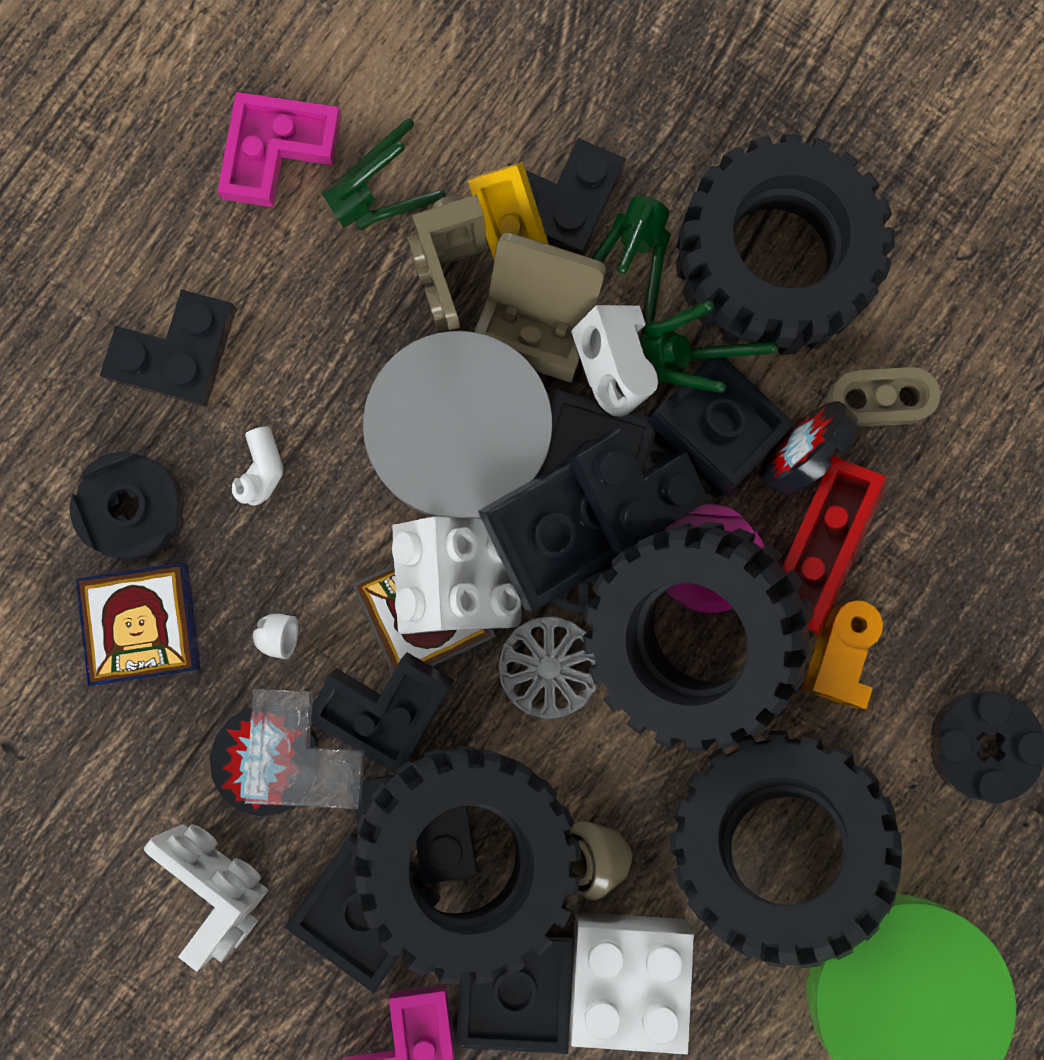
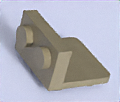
(445, 235)
(538, 300)

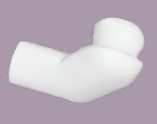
(265, 471)

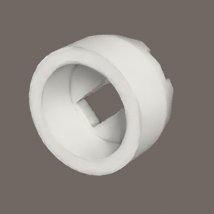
(276, 635)

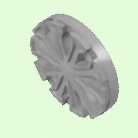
(547, 668)

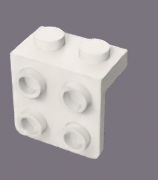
(450, 578)
(224, 883)

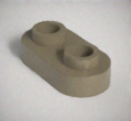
(880, 395)

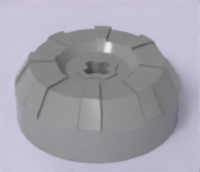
(456, 423)

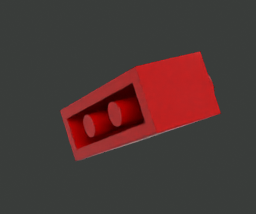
(833, 535)

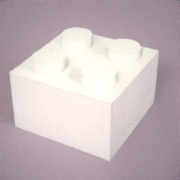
(631, 983)

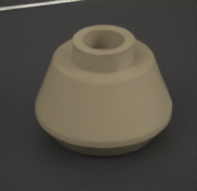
(603, 859)

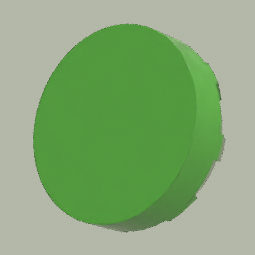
(915, 991)

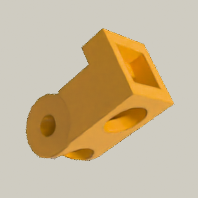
(842, 654)

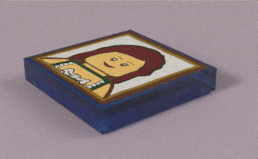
(138, 624)

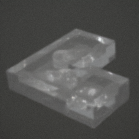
(285, 766)

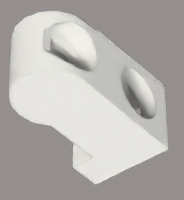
(615, 358)

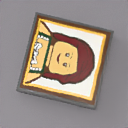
(378, 598)

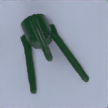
(351, 196)
(640, 230)
(672, 352)

